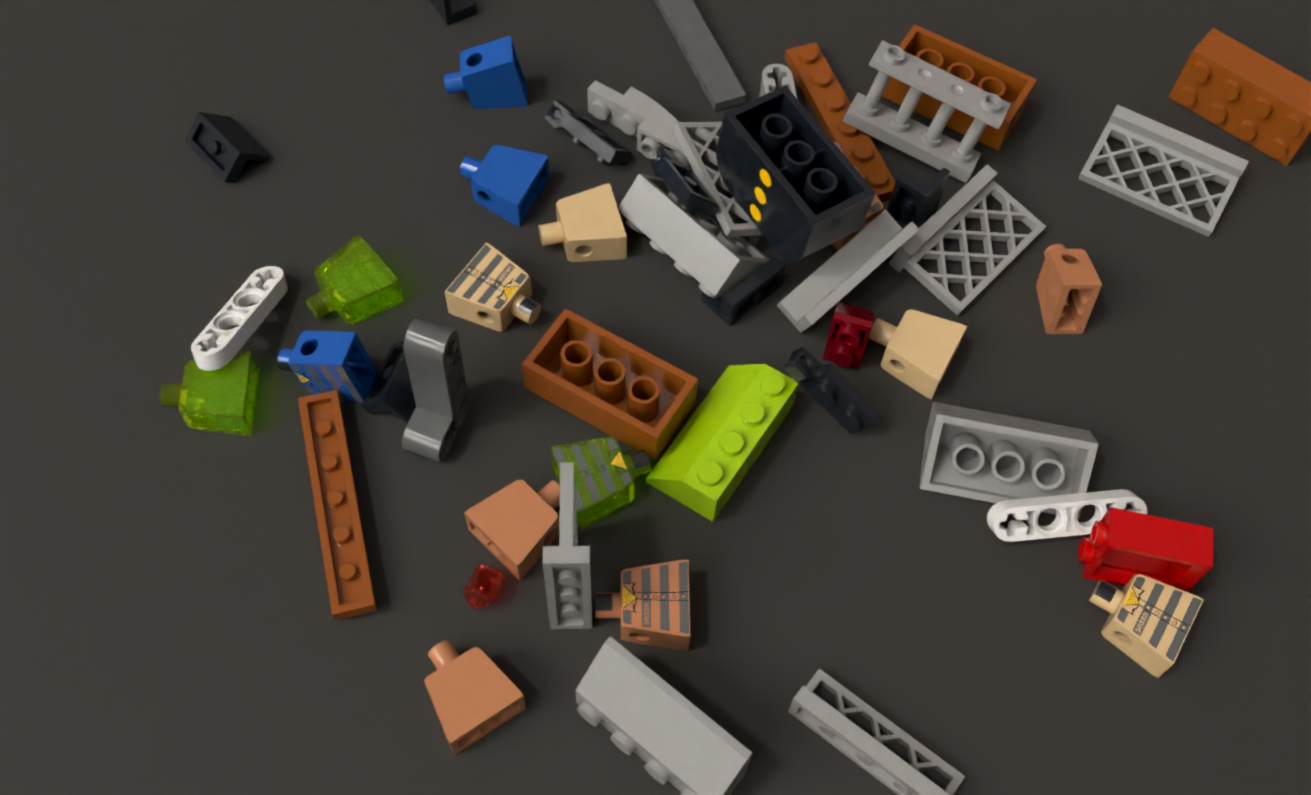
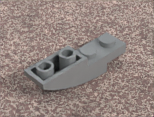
(637, 116)

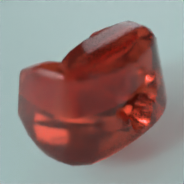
(484, 586)

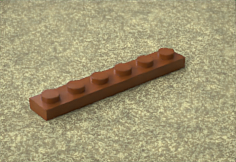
(830, 107)
(337, 506)

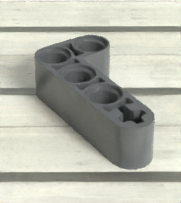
(438, 389)

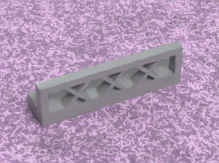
(845, 270)
(869, 750)

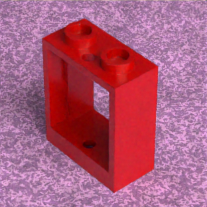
(1146, 545)

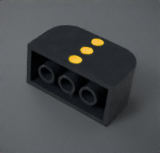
(790, 175)

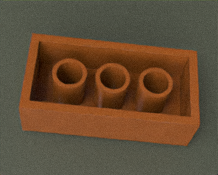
(973, 68)
(1246, 96)
(610, 383)

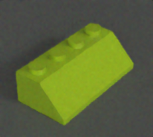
(724, 437)

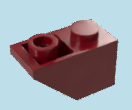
(848, 335)

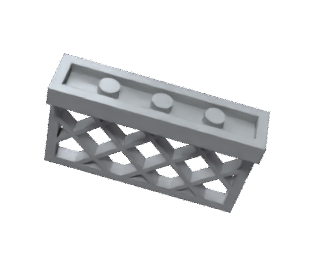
(1171, 150)
(694, 152)
(953, 214)
(568, 565)

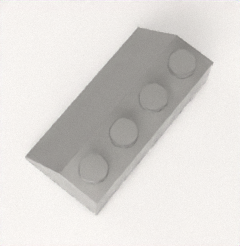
(691, 240)
(1003, 456)
(659, 725)

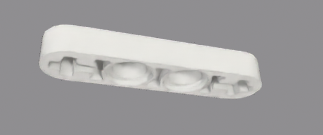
(218, 346)
(1066, 519)

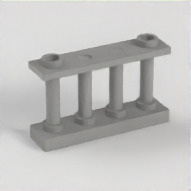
(915, 138)

